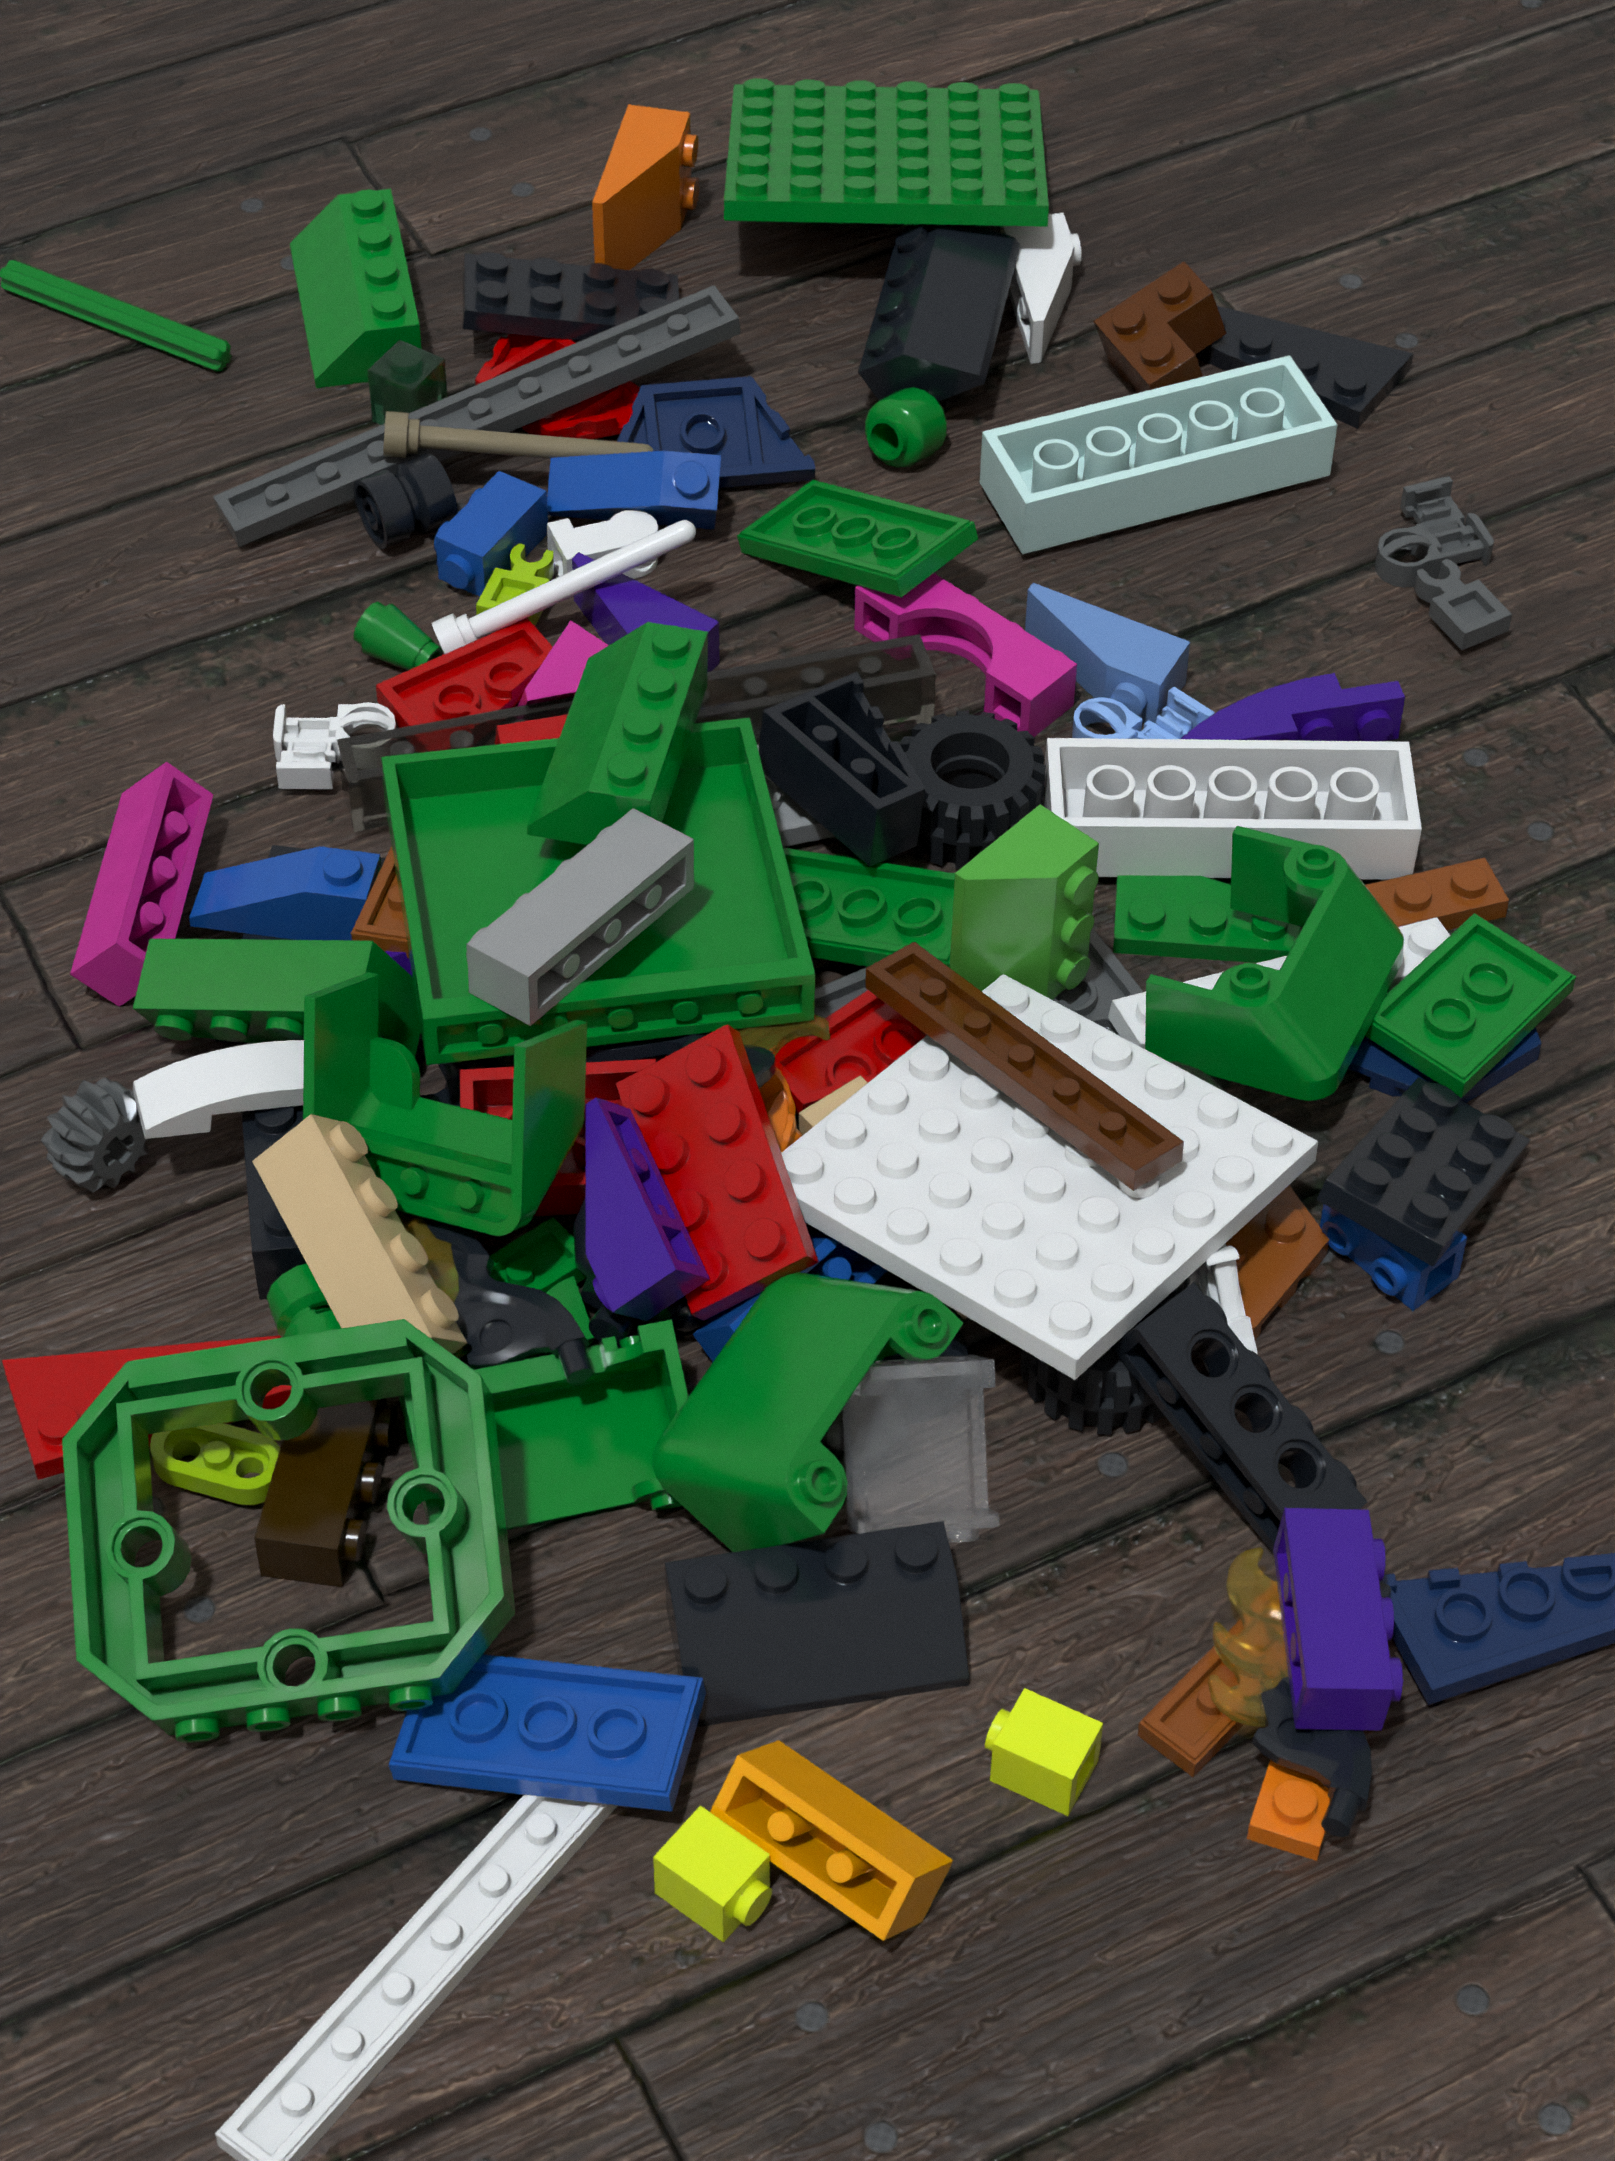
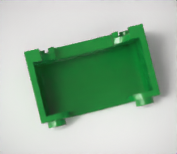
(751, 1431)
(580, 1443)

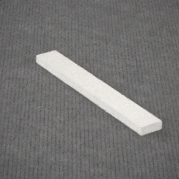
(409, 1979)

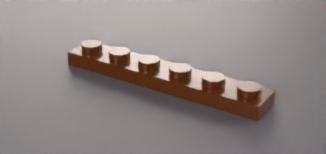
(1025, 1066)

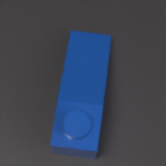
(660, 483)
(289, 895)

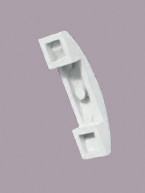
(223, 1081)

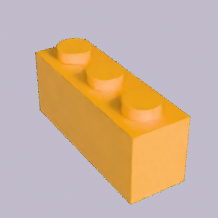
(832, 1839)

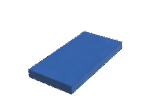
(556, 1733)

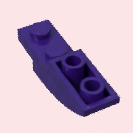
(1310, 712)

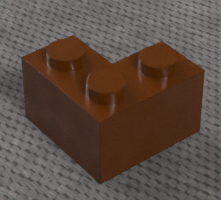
(1161, 329)

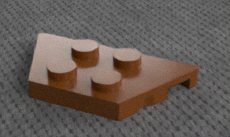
(1276, 1253)

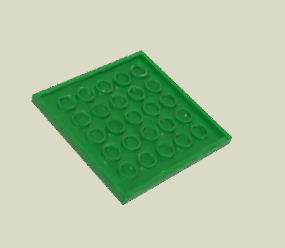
(886, 154)

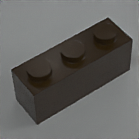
(320, 1492)

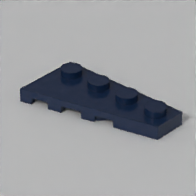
(1500, 1623)

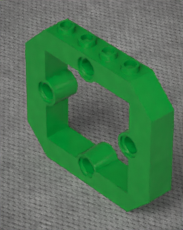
(114, 1517)

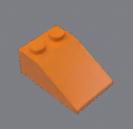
(644, 186)

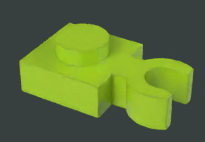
(523, 577)

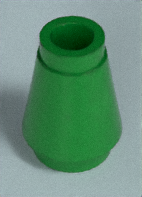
(393, 637)

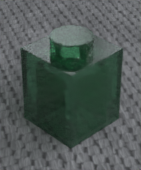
(405, 381)

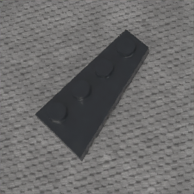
(1343, 371)

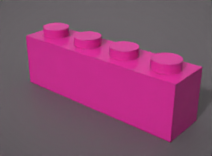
(141, 880)

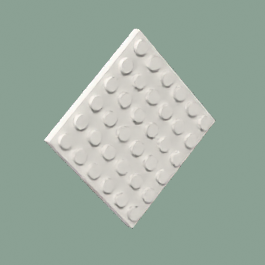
(1012, 1219)

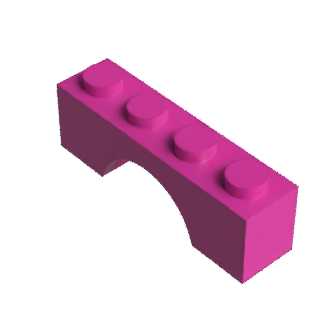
(1022, 674)

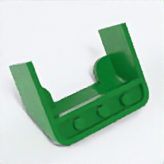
(1296, 1024)
(433, 1154)

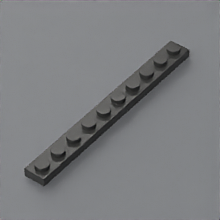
(493, 405)

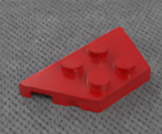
(589, 419)

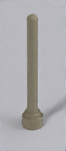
(407, 435)

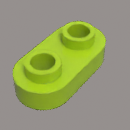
(222, 1460)

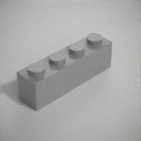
(580, 916)

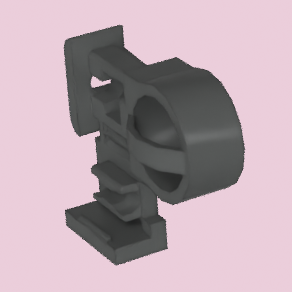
(1435, 537)

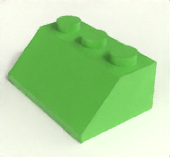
(1027, 907)

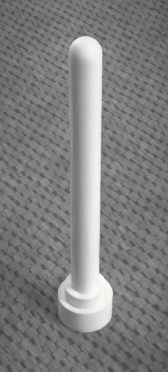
(460, 631)

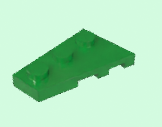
(1192, 921)

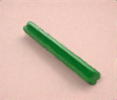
(116, 315)

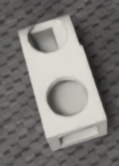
(600, 539)

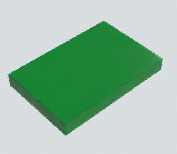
(1468, 1004)

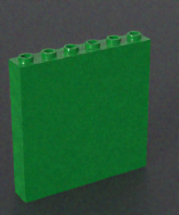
(711, 960)

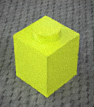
(1043, 1750)
(713, 1874)

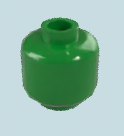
(905, 427)

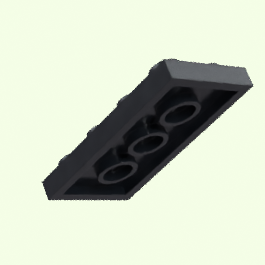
(556, 297)
(1424, 1170)

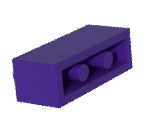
(1335, 1619)

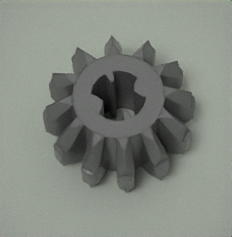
(96, 1135)

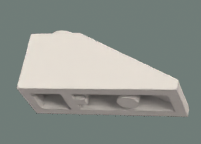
(1042, 279)

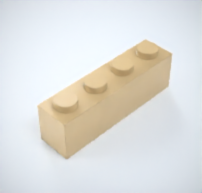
(352, 1232)

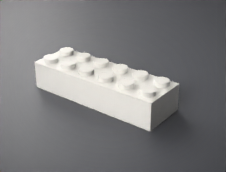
(1179, 800)

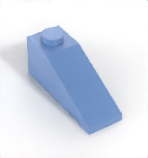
(1111, 652)

